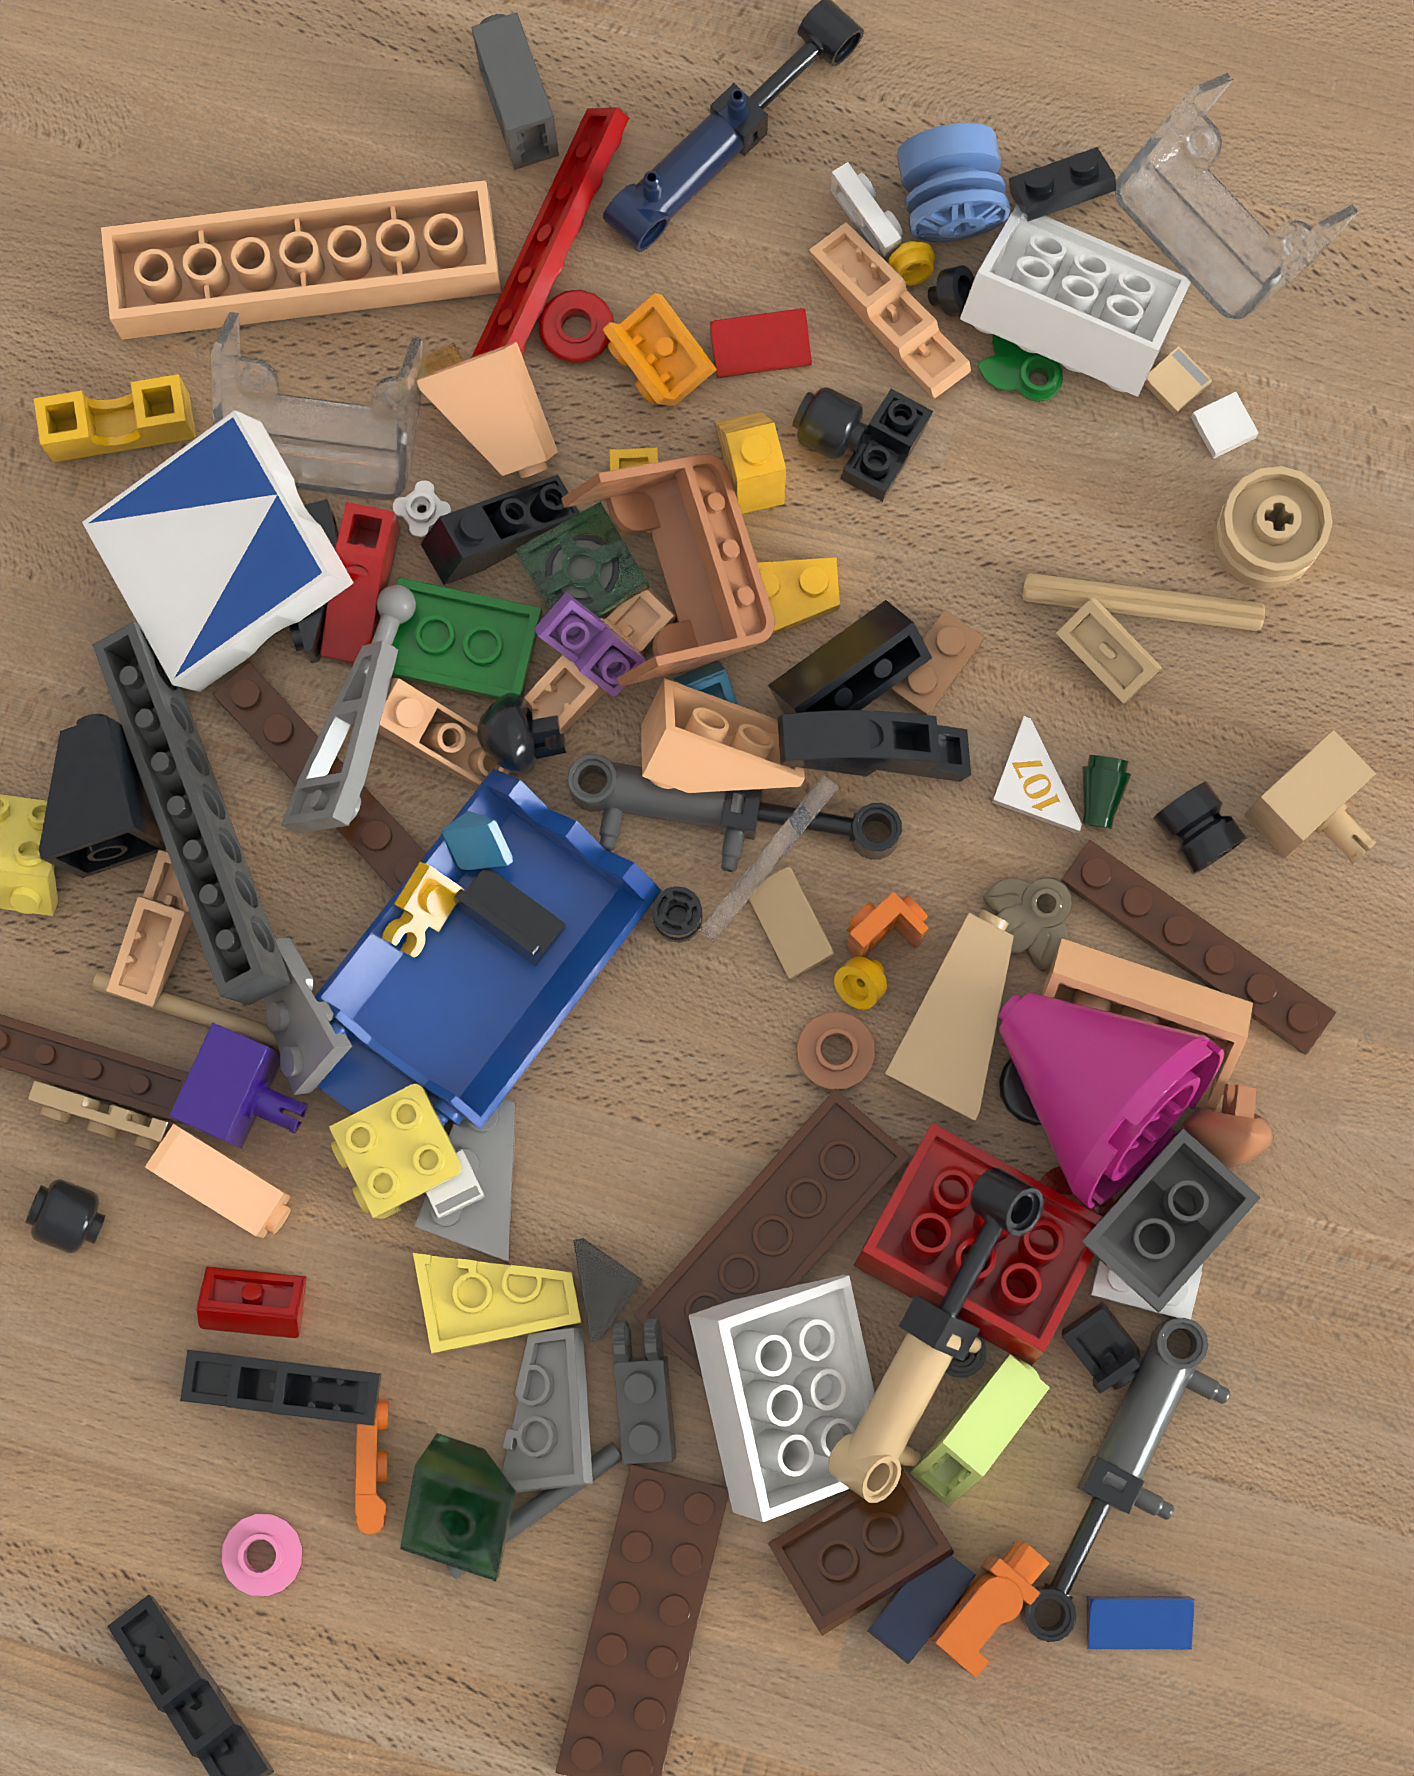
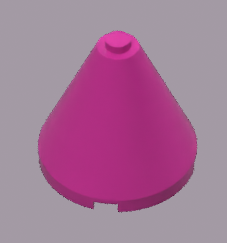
(1104, 1086)

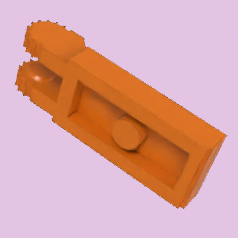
(370, 1469)

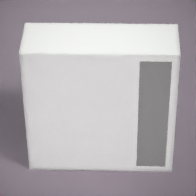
(457, 1191)

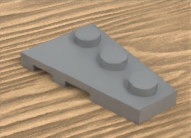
(302, 1026)
(490, 1152)
(551, 1418)

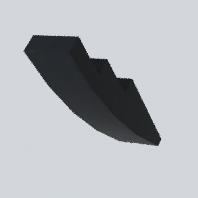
(281, 1387)
(187, 1692)

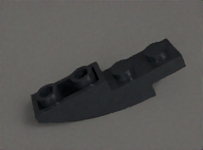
(872, 741)

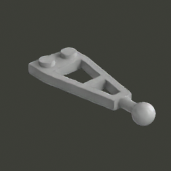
(334, 799)

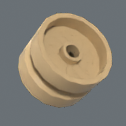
(1246, 521)

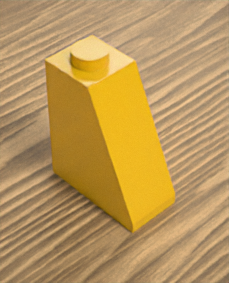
(753, 460)

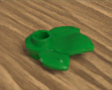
(1013, 366)

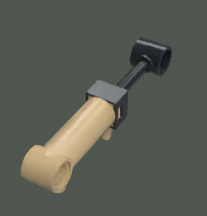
(872, 1454)

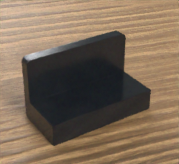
(509, 915)

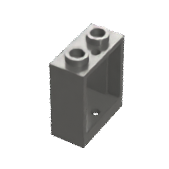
(515, 90)

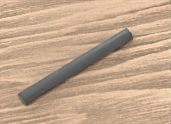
(551, 1498)

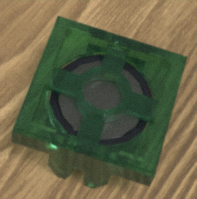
(584, 566)

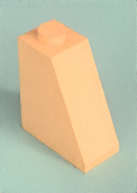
(495, 409)
(220, 1182)

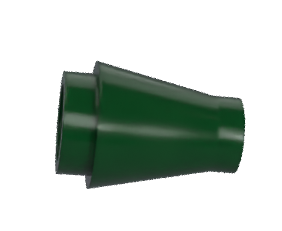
(1103, 789)

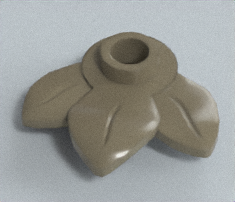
(1031, 926)

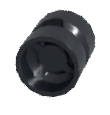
(1199, 827)

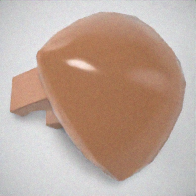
(1234, 1133)

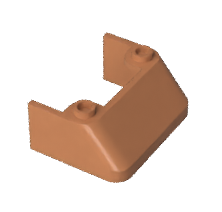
(702, 555)

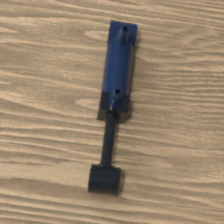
(733, 127)

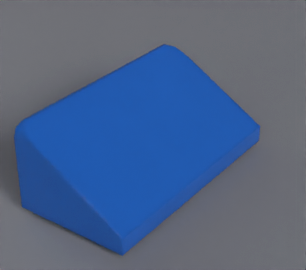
(1140, 1622)

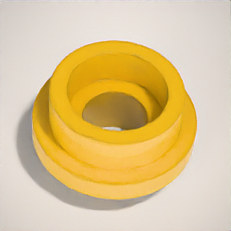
(913, 262)

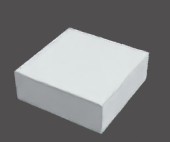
(1224, 425)

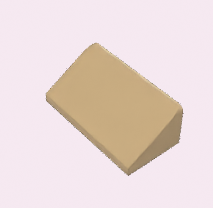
(790, 923)

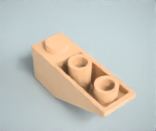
(434, 733)

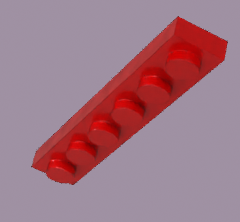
(554, 229)

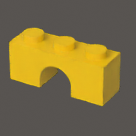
(82, 427)

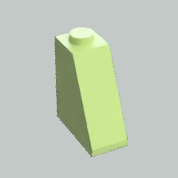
(980, 1430)

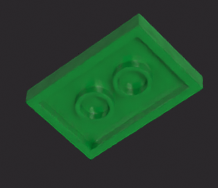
(465, 641)

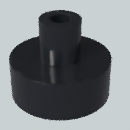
(952, 290)

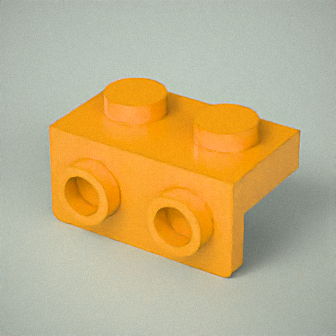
(659, 352)

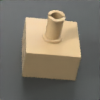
(1314, 799)

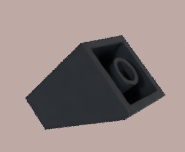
(96, 802)

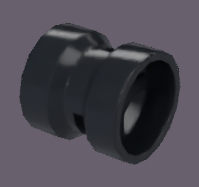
(679, 923)

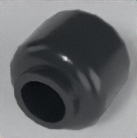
(830, 423)
(65, 1216)

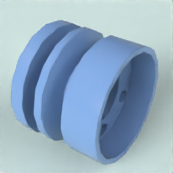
(953, 182)

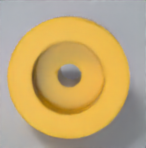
(861, 982)

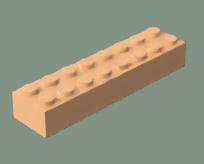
(301, 259)

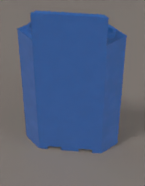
(469, 1006)

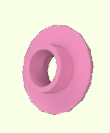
(287, 1549)

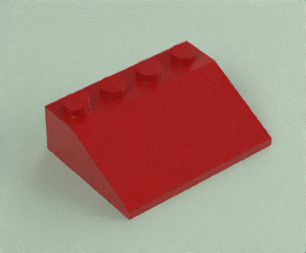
(933, 1226)

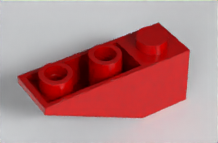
(367, 551)

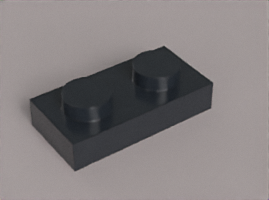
(1062, 184)

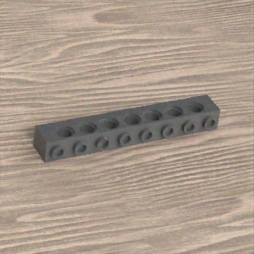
(192, 819)

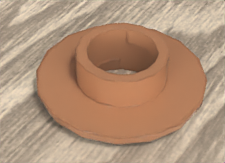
(839, 1075)

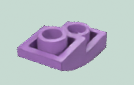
(588, 643)

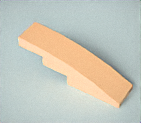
(890, 310)
(569, 692)
(152, 937)

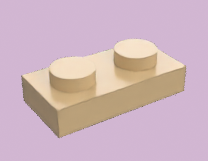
(1108, 650)

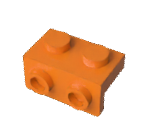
(875, 923)

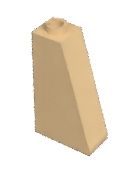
(956, 1024)

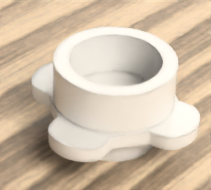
(407, 507)

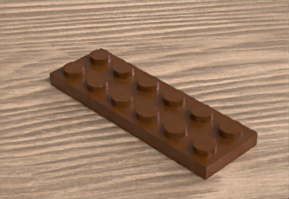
(779, 1220)
(643, 1626)

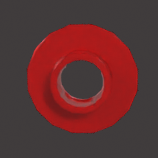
(569, 305)

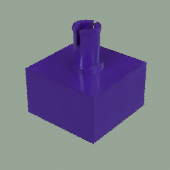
(232, 1088)

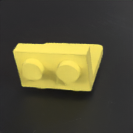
(25, 878)
(395, 1151)

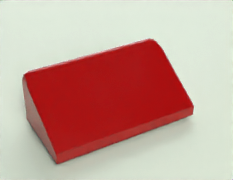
(760, 343)
(251, 1302)

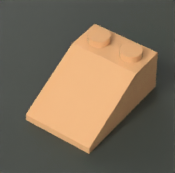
(710, 744)

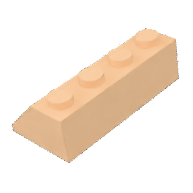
(1142, 993)

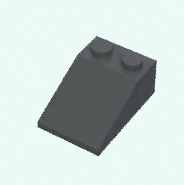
(1170, 1219)

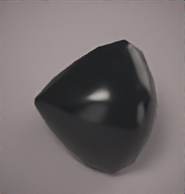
(514, 738)

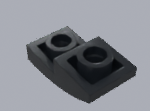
(886, 444)

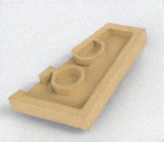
(102, 1118)

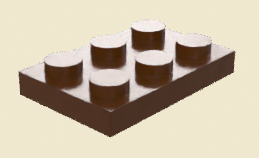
(859, 1552)

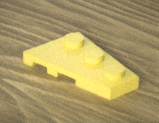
(491, 1302)

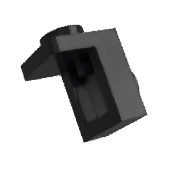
(1103, 1348)

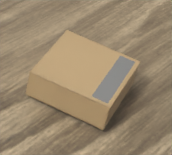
(1177, 381)

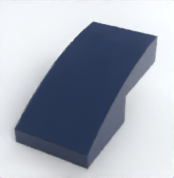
(920, 1608)

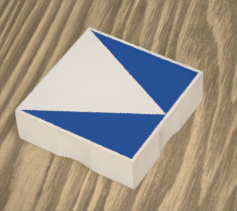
(216, 552)

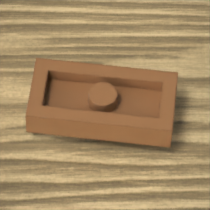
(951, 648)

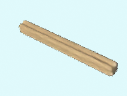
(1145, 602)

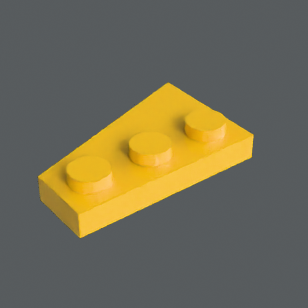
(800, 590)

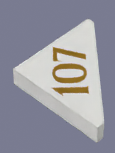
(1032, 783)

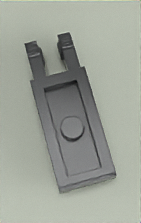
(643, 1397)

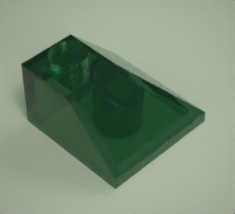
(458, 1508)

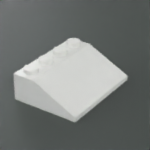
(1075, 300)
(782, 1389)

